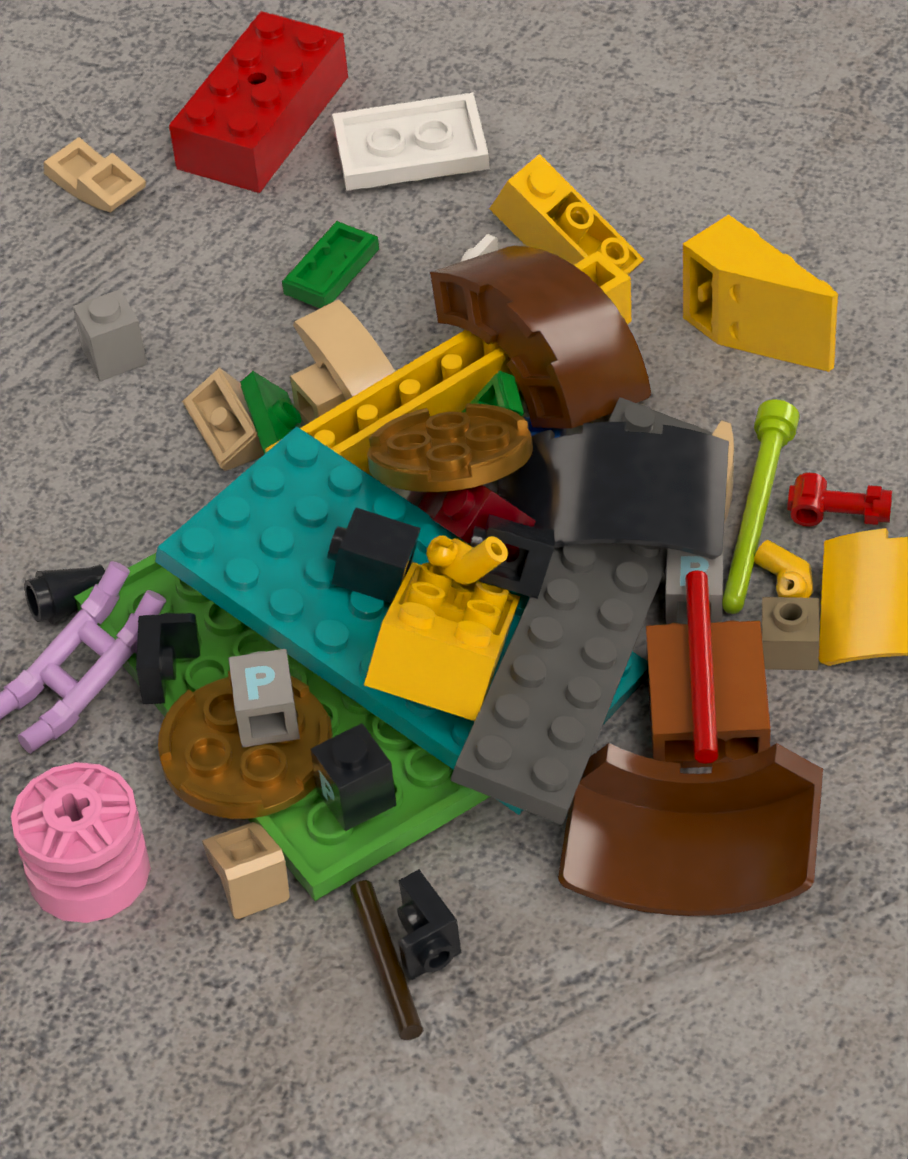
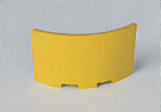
(864, 597)

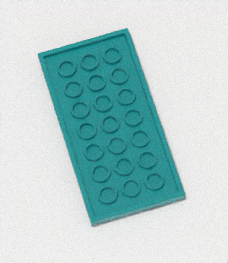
(266, 563)

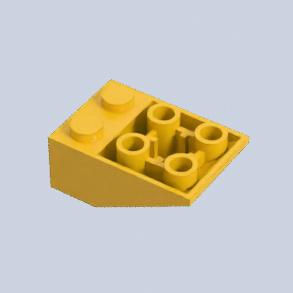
(757, 297)
(441, 641)

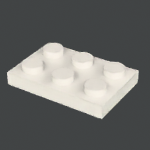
(410, 141)

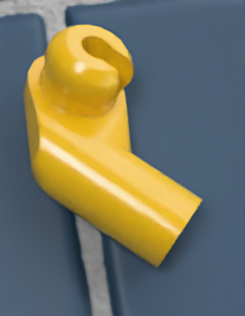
(463, 561)
(792, 572)

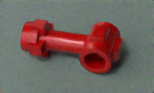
(810, 499)

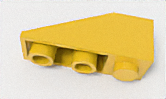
(557, 219)

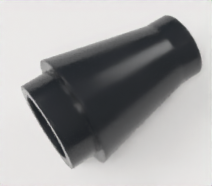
(53, 591)

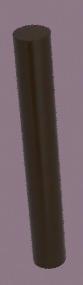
(386, 960)

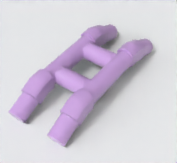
(80, 629)

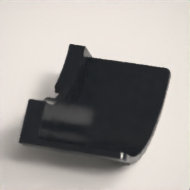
(626, 487)

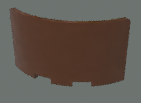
(555, 326)
(692, 840)

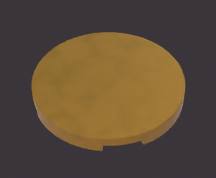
(449, 448)
(216, 775)

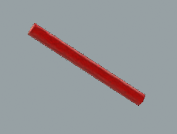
(701, 667)

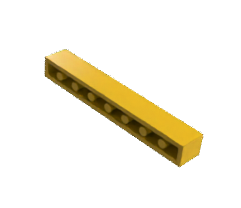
(439, 379)

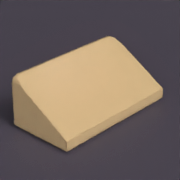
(224, 420)

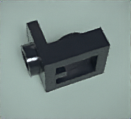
(159, 644)
(430, 928)

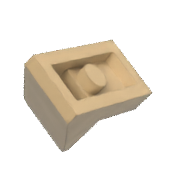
(249, 868)

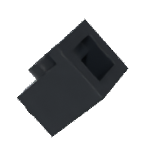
(528, 566)

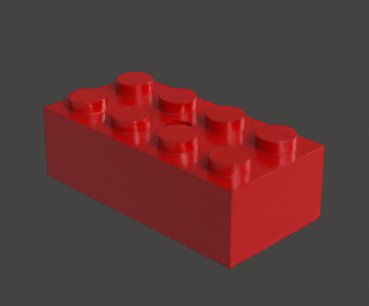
(259, 101)

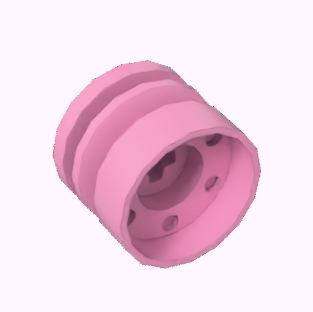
(81, 842)

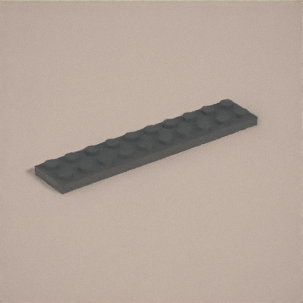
(564, 665)

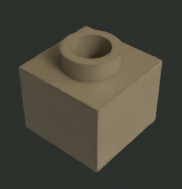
(790, 633)

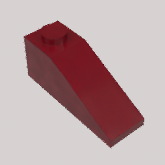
(471, 507)

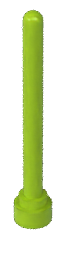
(775, 427)

